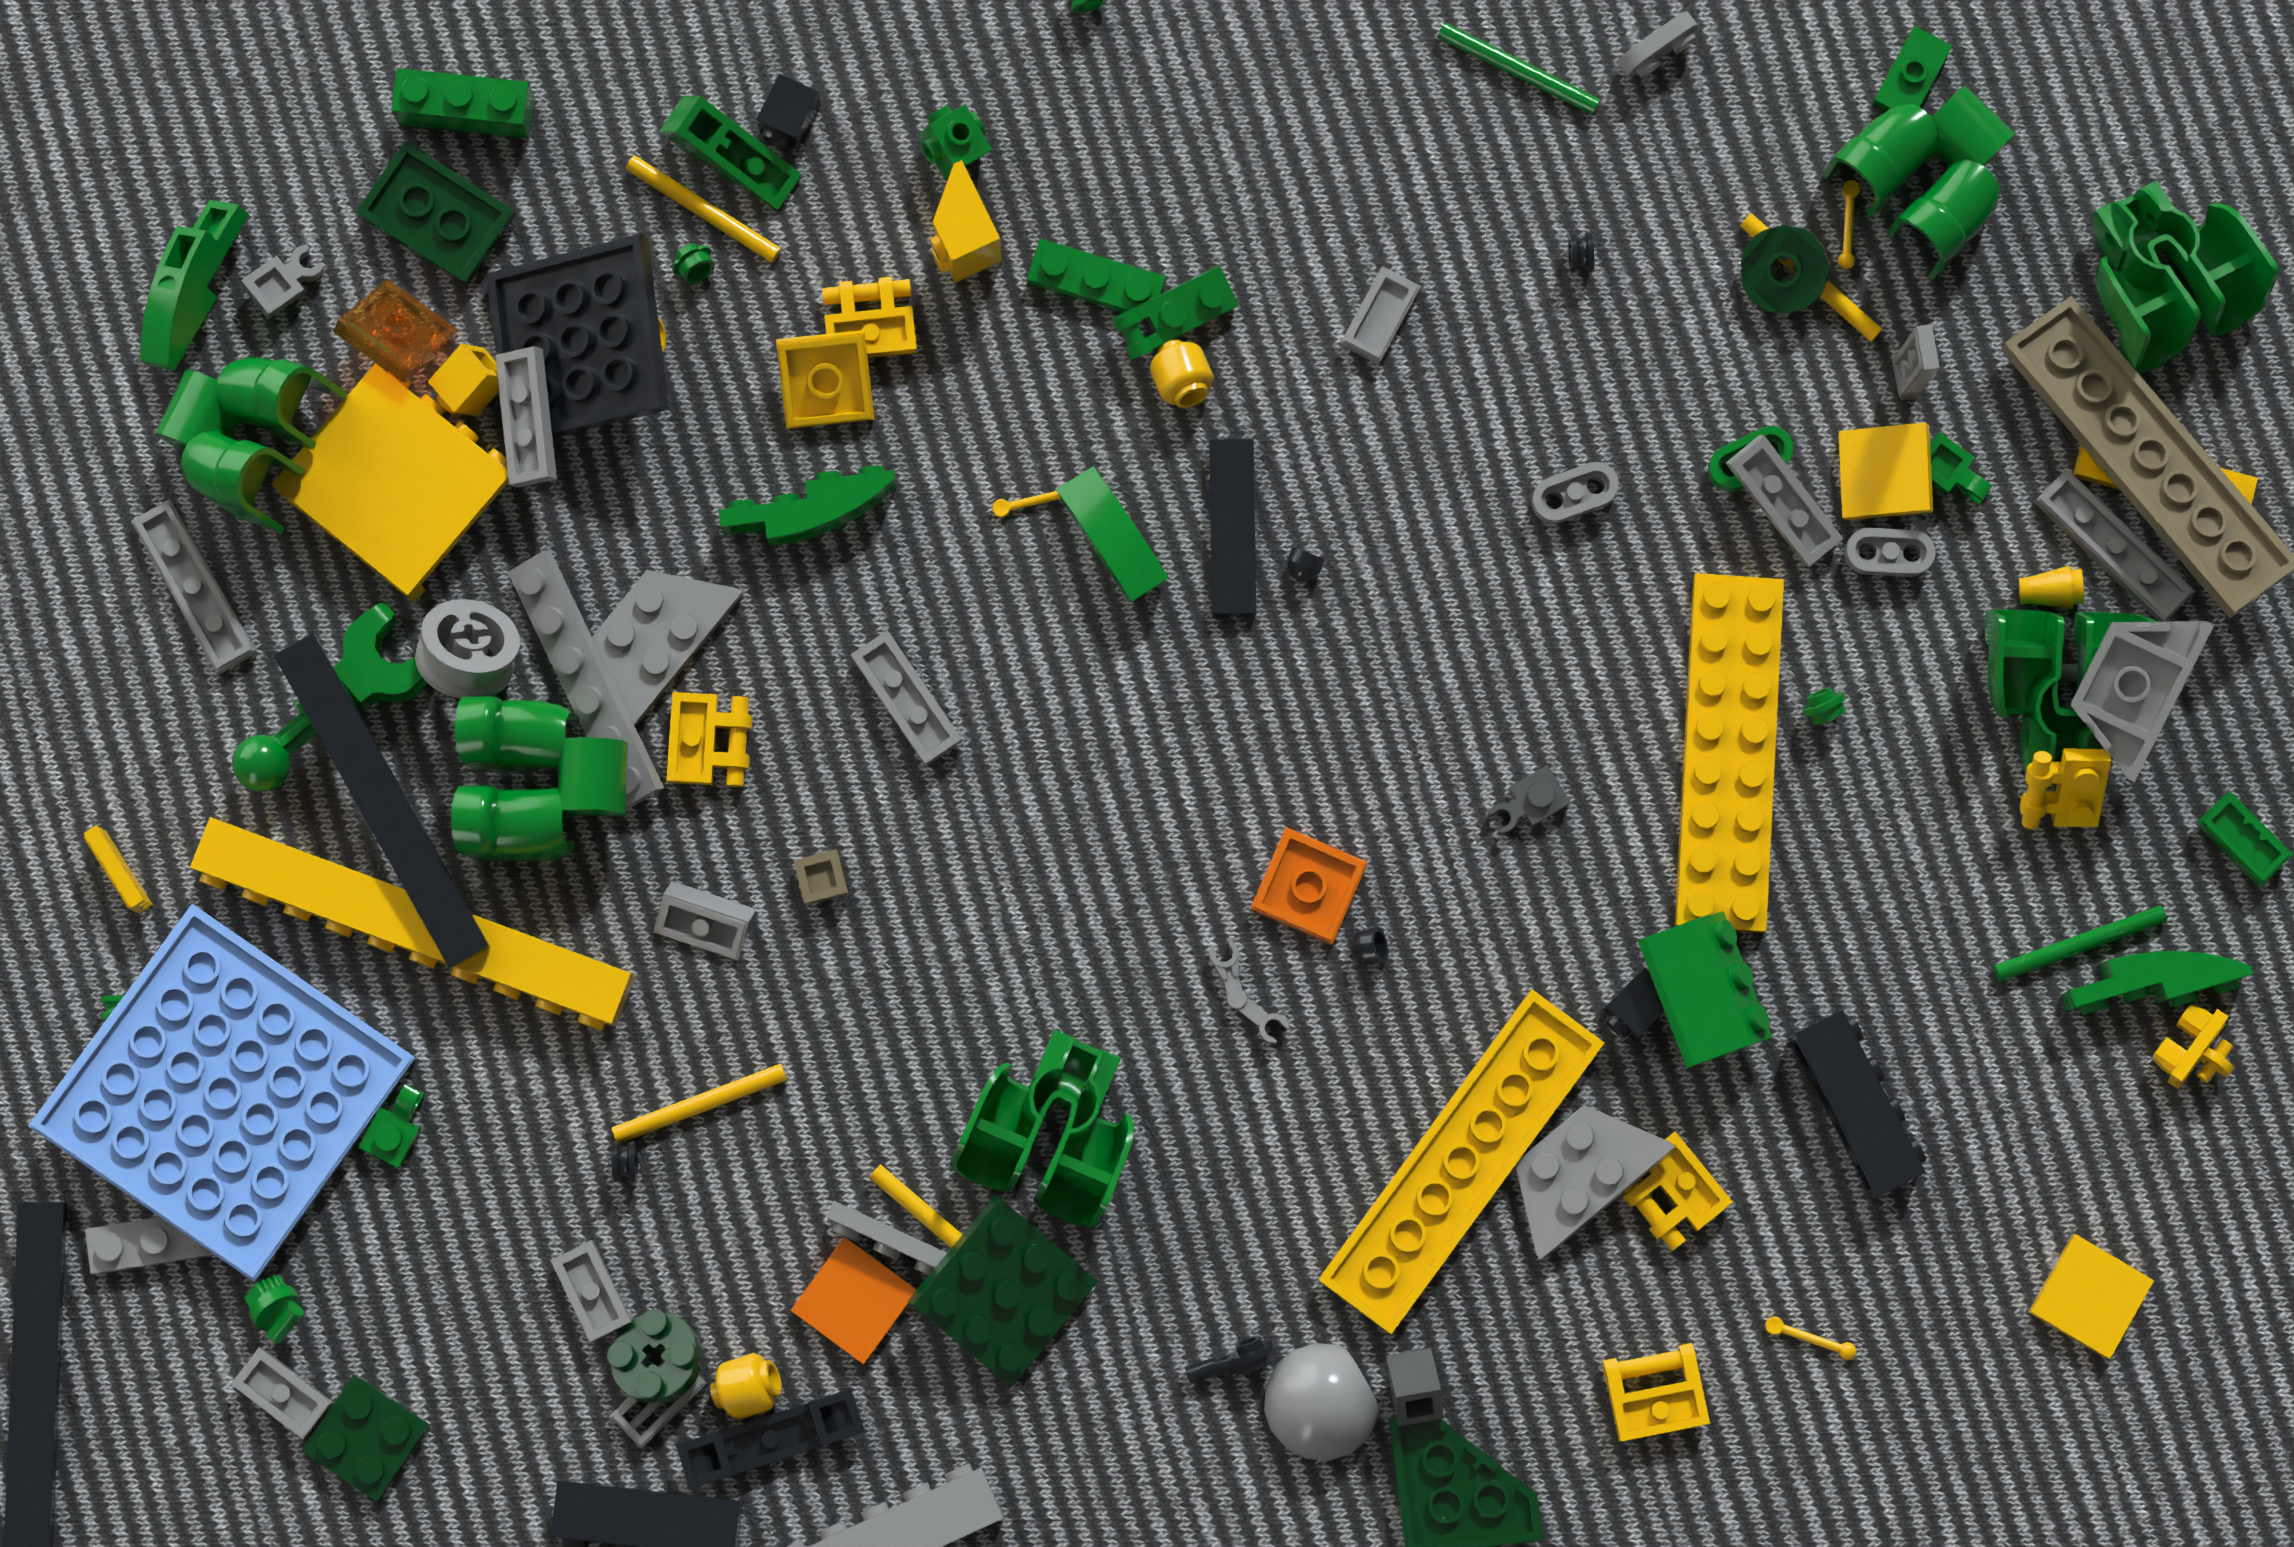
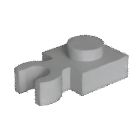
(277, 285)

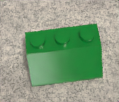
(1705, 989)

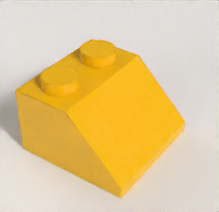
(963, 229)

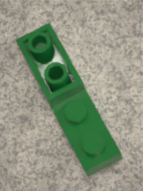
(179, 290)
(829, 505)
(2170, 973)

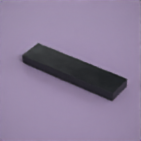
(1232, 527)

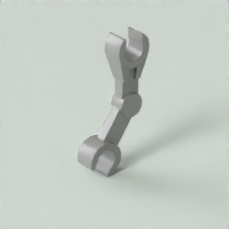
(1237, 997)

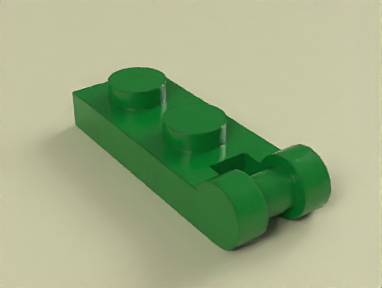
(1176, 311)

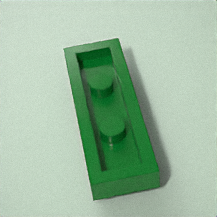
(1092, 277)

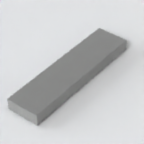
(2114, 546)
(194, 587)

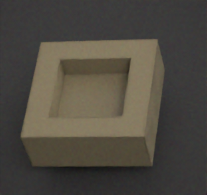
(821, 877)

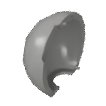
(1320, 1402)

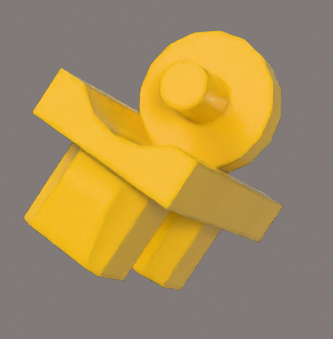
(2181, 1062)

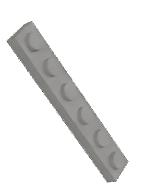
(582, 668)

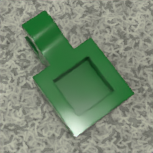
(1951, 469)
(393, 1133)

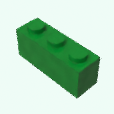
(462, 103)

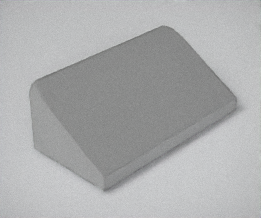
(704, 920)

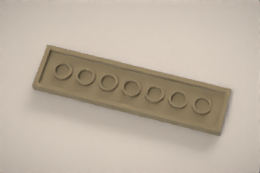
(2150, 456)

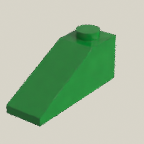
(729, 150)

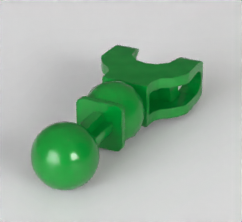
(264, 760)

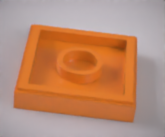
(1308, 886)
(854, 1300)

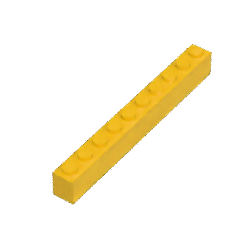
(389, 918)

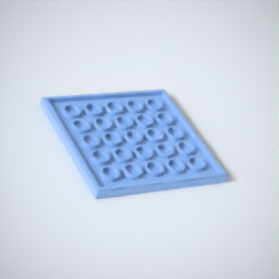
(222, 1092)

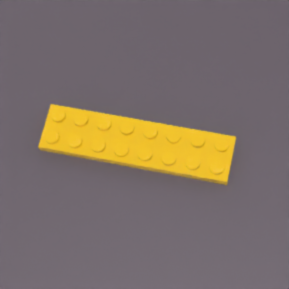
(1729, 750)
(1460, 1161)

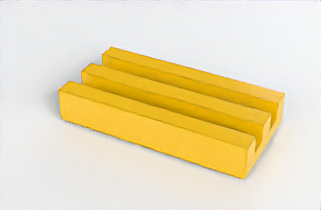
(117, 869)

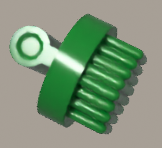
(274, 1307)

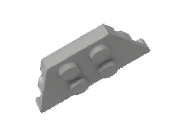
(658, 633)
(2137, 684)
(1582, 1172)

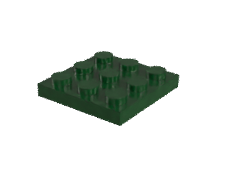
(1003, 1291)

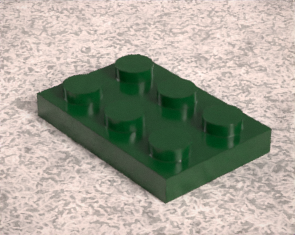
(435, 213)

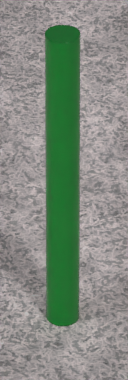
(1519, 68)
(2080, 943)

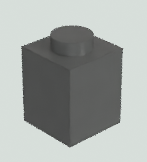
(1414, 1386)

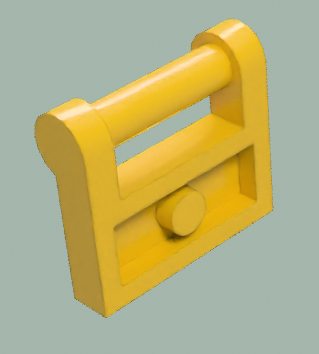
(1661, 1407)

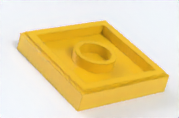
(825, 379)
(1885, 471)
(2091, 1296)

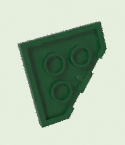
(1457, 1492)

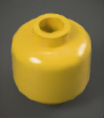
(1181, 373)
(746, 1386)

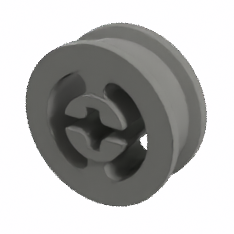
(470, 632)

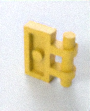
(888, 329)
(694, 739)
(2079, 789)
(1686, 1185)

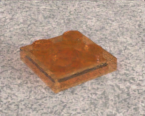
(395, 330)

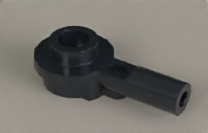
(1250, 1356)

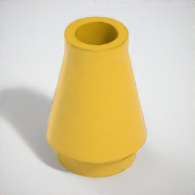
(2053, 588)

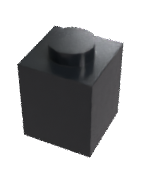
(788, 113)
(1634, 1007)

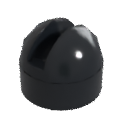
(1303, 565)
(1371, 946)

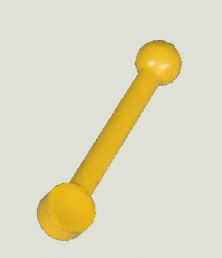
(1850, 191)
(1002, 508)
(1775, 1325)

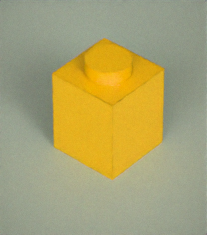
(466, 380)

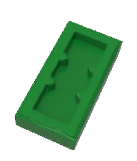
(1913, 70)
(2244, 838)

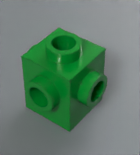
(953, 138)

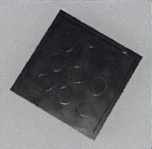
(595, 327)

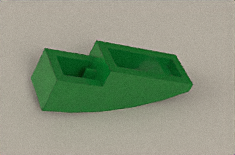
(1112, 534)

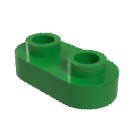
(1776, 436)

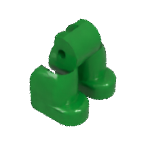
(1904, 138)
(2147, 301)
(209, 410)
(2026, 673)
(530, 737)
(1089, 1151)

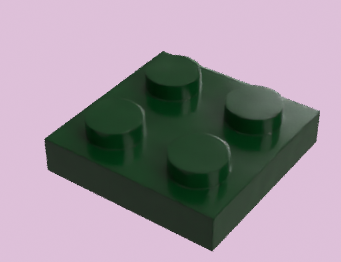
(366, 1437)

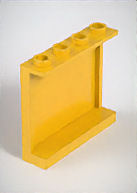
(394, 480)

